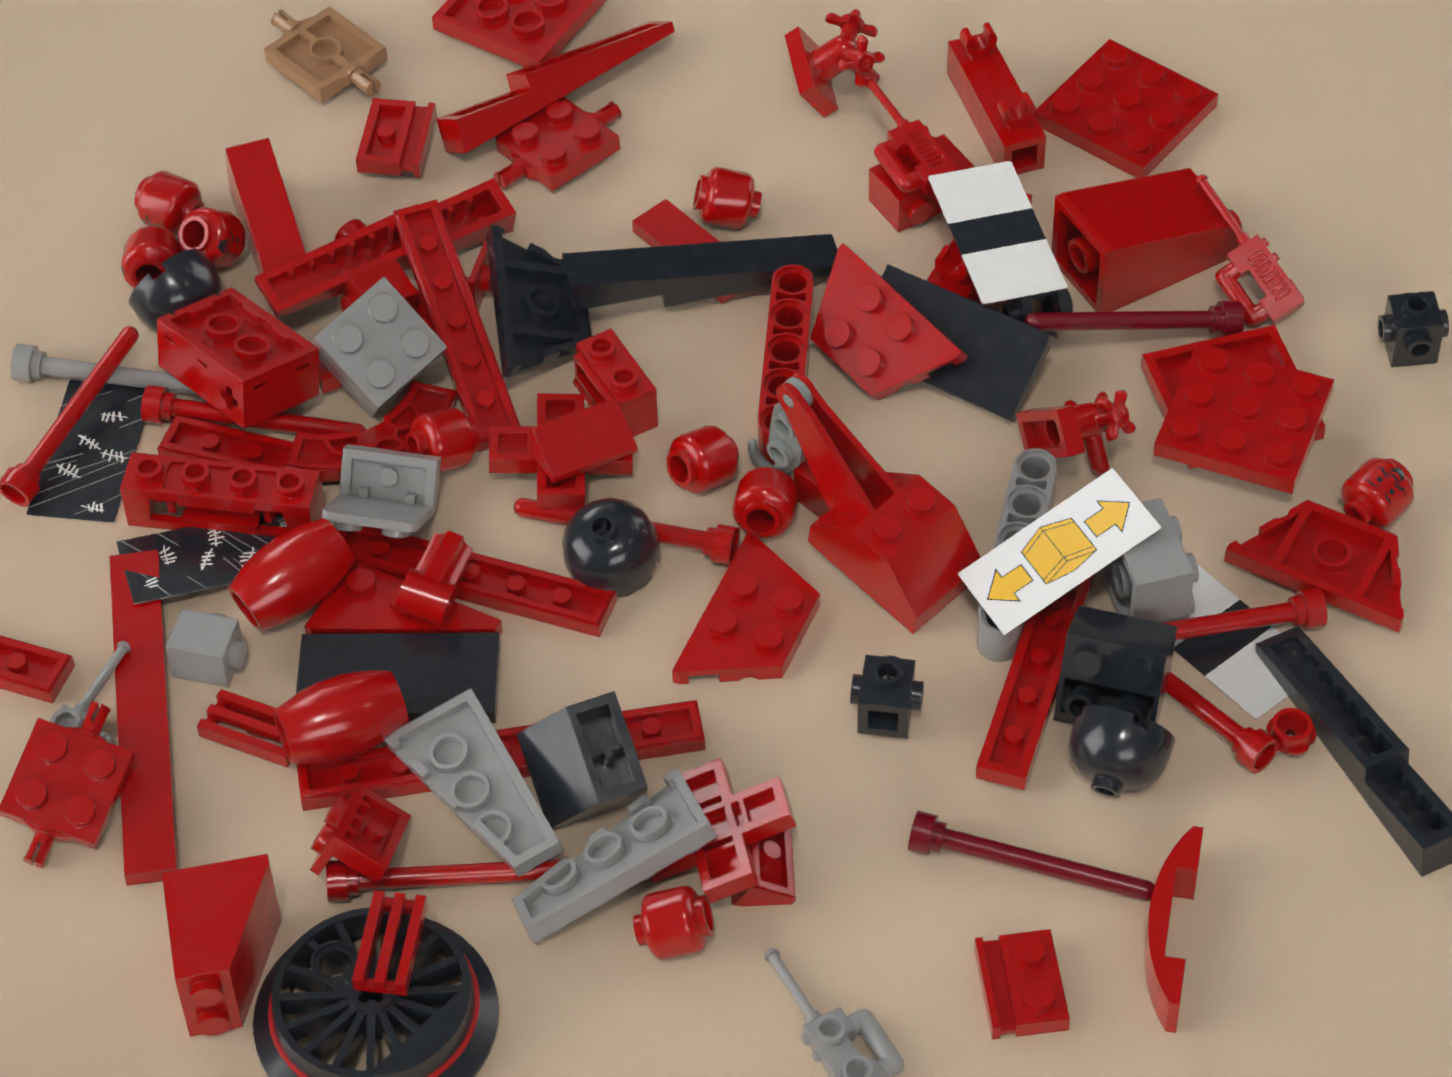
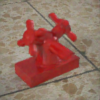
(818, 65)
(1066, 427)

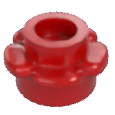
(1292, 722)

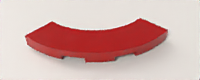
(325, 451)

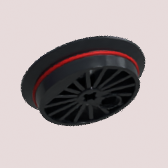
(447, 1043)

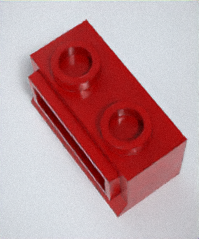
(610, 372)

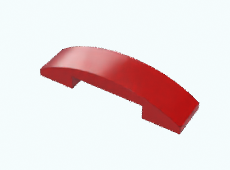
(1164, 972)

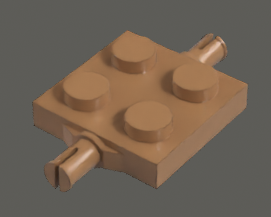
(325, 54)

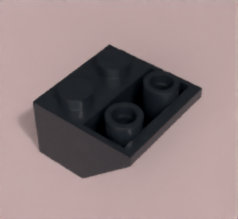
(1114, 664)
(582, 761)

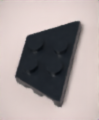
(531, 306)

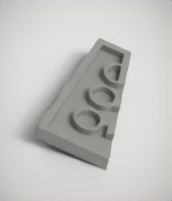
(474, 775)
(614, 861)

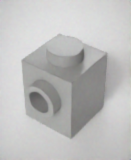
(206, 648)

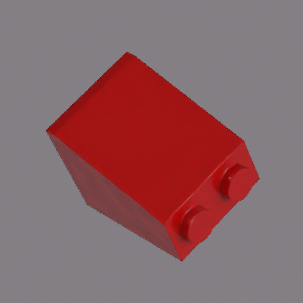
(220, 938)

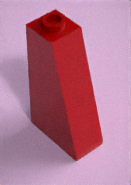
(263, 204)

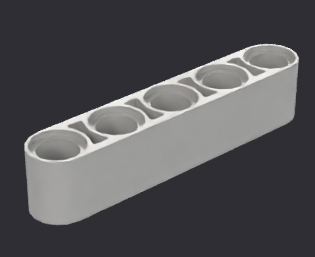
(1027, 499)

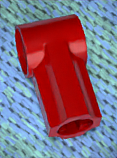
(433, 584)

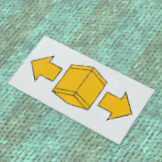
(1059, 551)

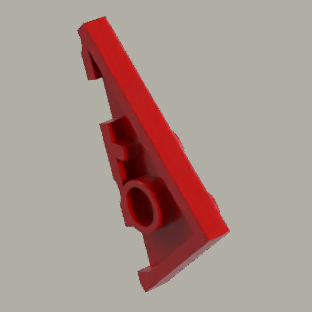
(367, 602)

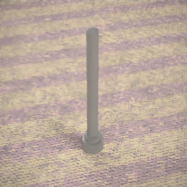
(31, 363)

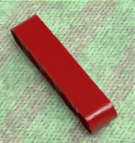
(786, 340)

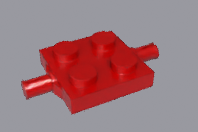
(557, 144)
(66, 784)

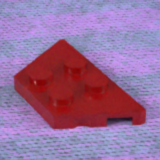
(876, 330)
(1329, 551)
(750, 620)

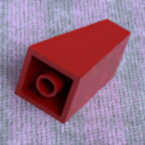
(1137, 237)

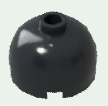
(187, 280)
(611, 546)
(1117, 751)

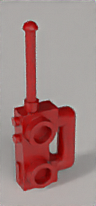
(911, 144)
(1256, 261)

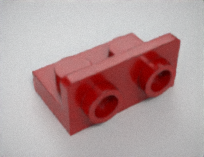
(360, 834)

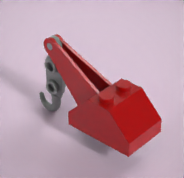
(881, 527)

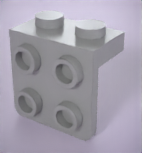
(385, 491)

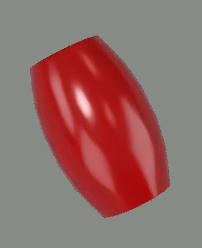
(291, 574)
(340, 717)

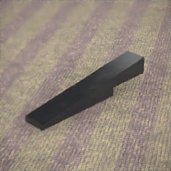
(689, 270)
(1363, 748)

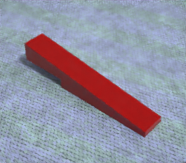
(543, 84)
(325, 270)

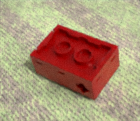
(238, 357)

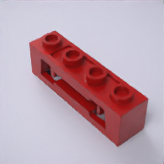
(219, 494)

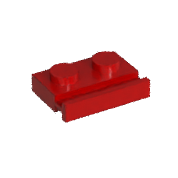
(395, 137)
(1022, 984)

